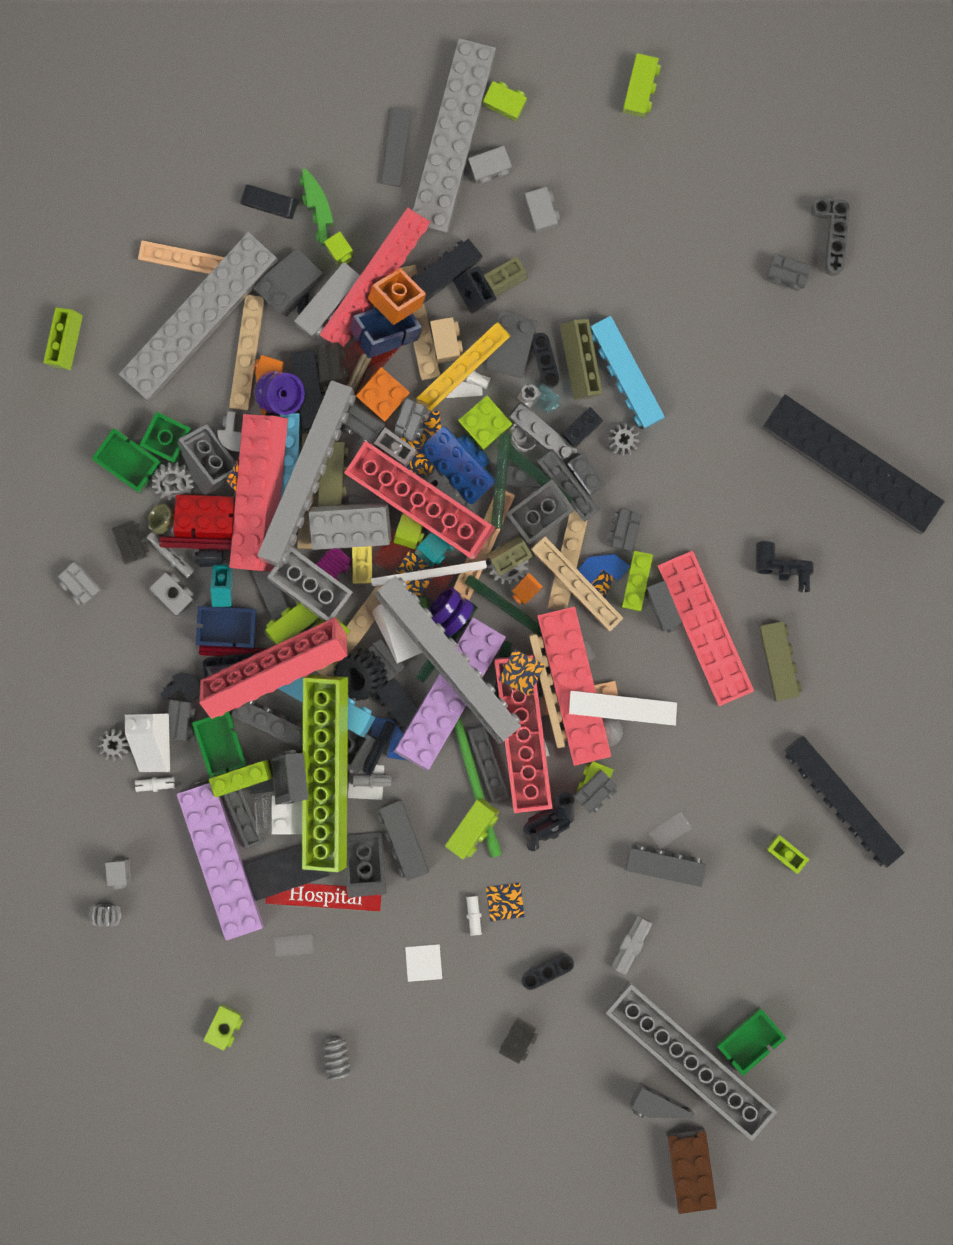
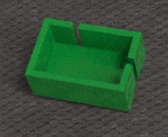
(126, 460)
(219, 744)
(749, 1041)

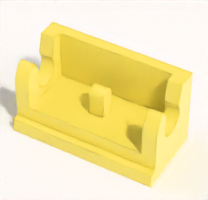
(362, 565)

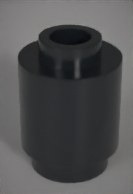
(209, 557)

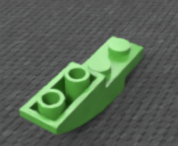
(316, 200)

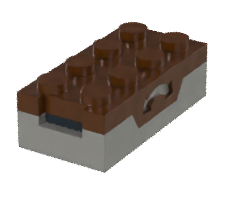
(691, 1171)

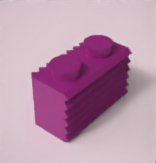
(335, 562)

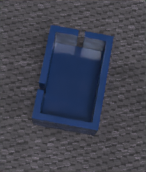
(380, 335)
(226, 627)

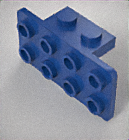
(460, 463)

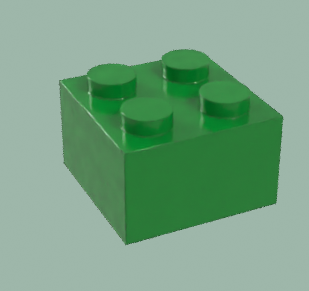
(163, 436)

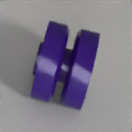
(279, 392)
(451, 610)

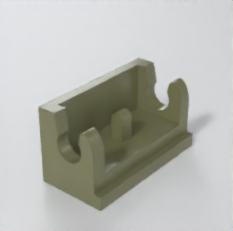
(506, 276)
(509, 555)

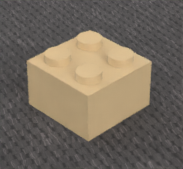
(445, 340)

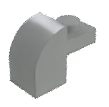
(228, 437)

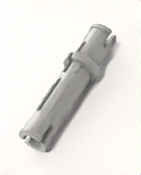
(175, 560)

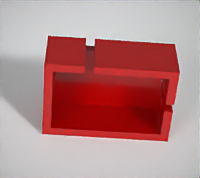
(205, 515)

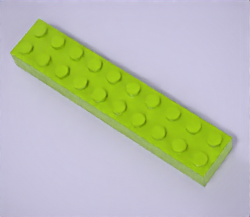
(326, 772)

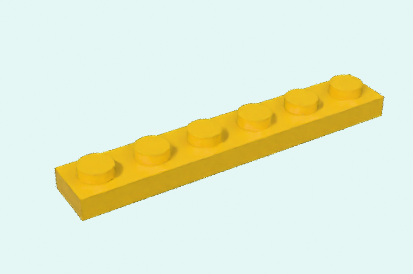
(464, 365)

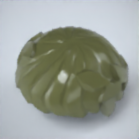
(161, 518)

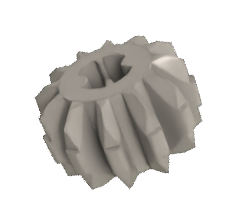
(630, 441)
(106, 745)
(104, 915)

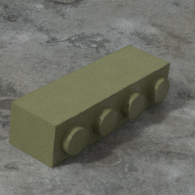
(581, 359)
(331, 483)
(779, 661)

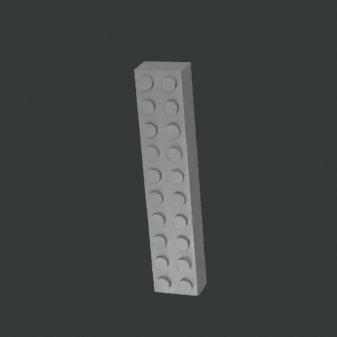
(454, 134)
(198, 317)
(447, 659)
(691, 1061)

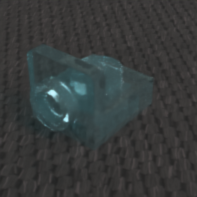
(548, 394)

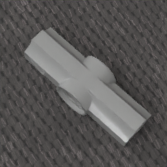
(529, 395)
(631, 945)

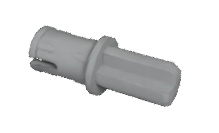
(372, 780)

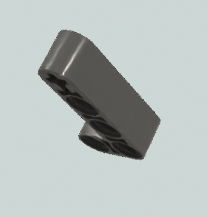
(833, 236)

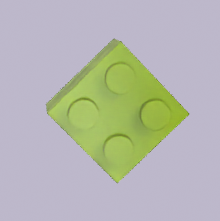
(485, 423)

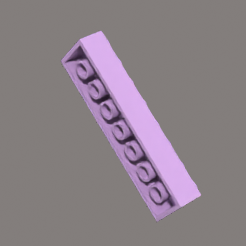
(442, 704)
(220, 861)

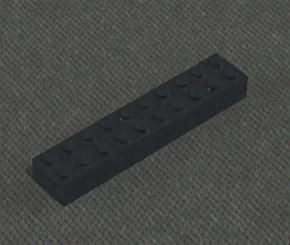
(853, 464)

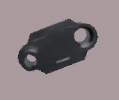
(768, 565)
(550, 822)

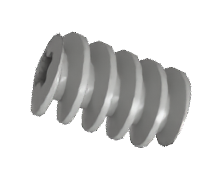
(337, 1058)

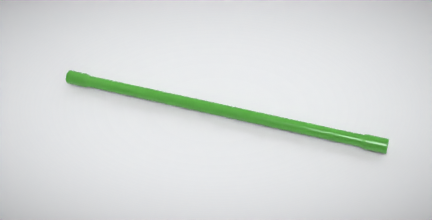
(492, 841)

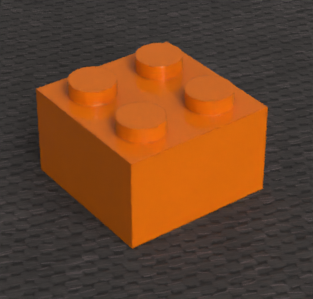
(396, 296)
(381, 394)

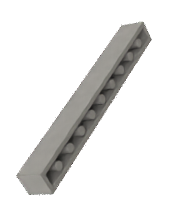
(306, 474)

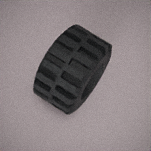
(369, 666)

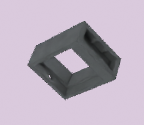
(664, 607)
(289, 778)

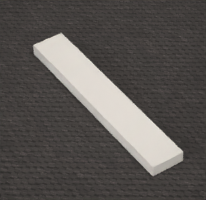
(430, 573)

